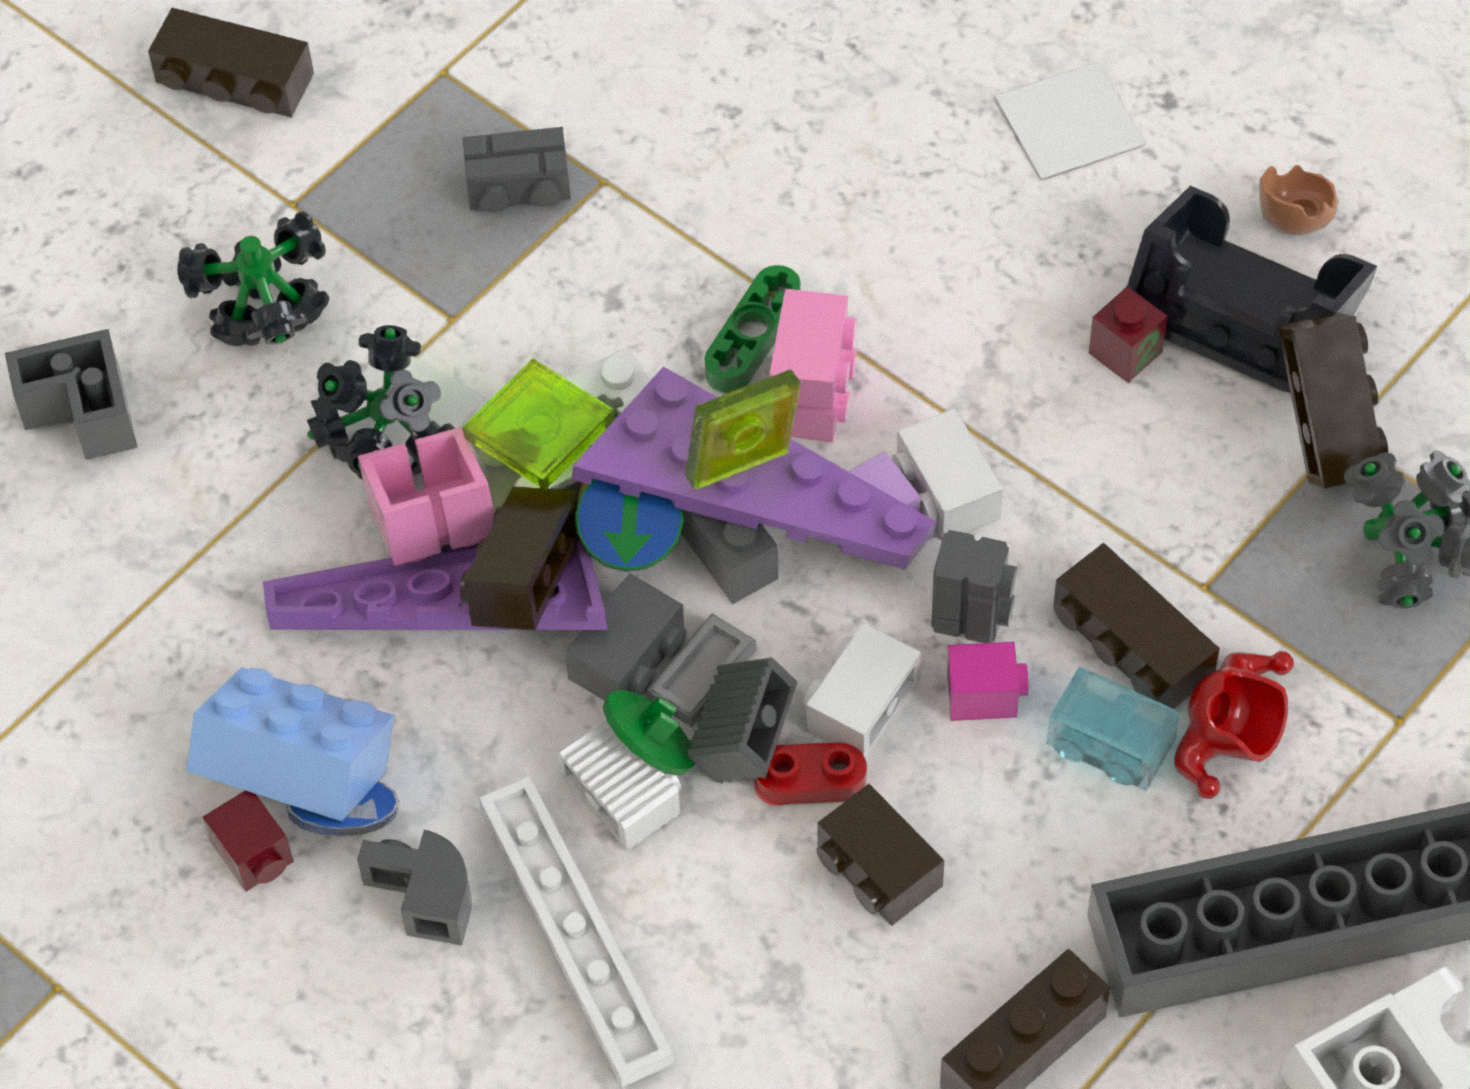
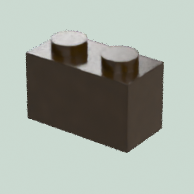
(879, 855)

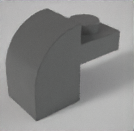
(434, 883)

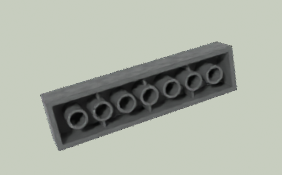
(1284, 910)

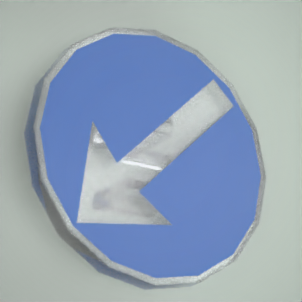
(370, 814)

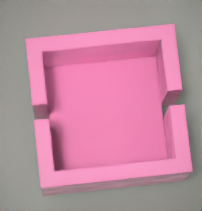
(818, 346)
(449, 510)

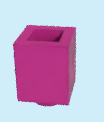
(985, 681)

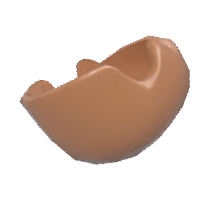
(1297, 200)

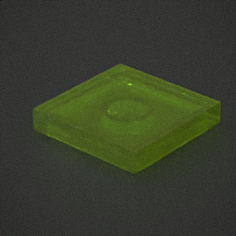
(538, 424)
(742, 429)

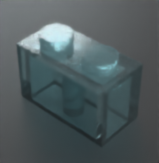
(1112, 729)

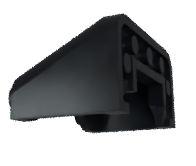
(1231, 299)

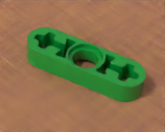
(751, 350)

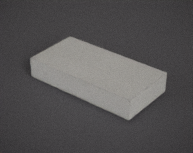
(692, 669)

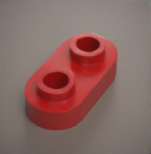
(811, 775)

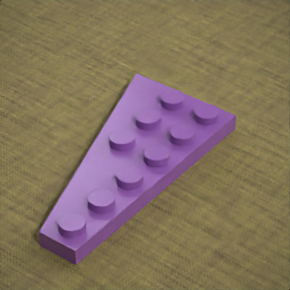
(793, 492)
(418, 596)

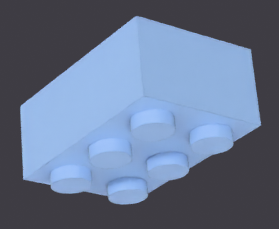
(290, 743)

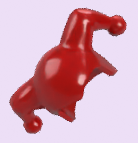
(1234, 716)

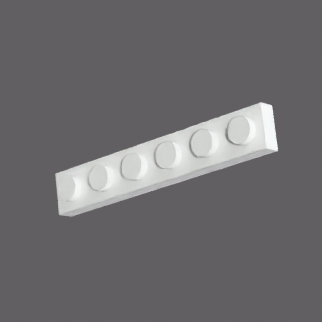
(577, 932)

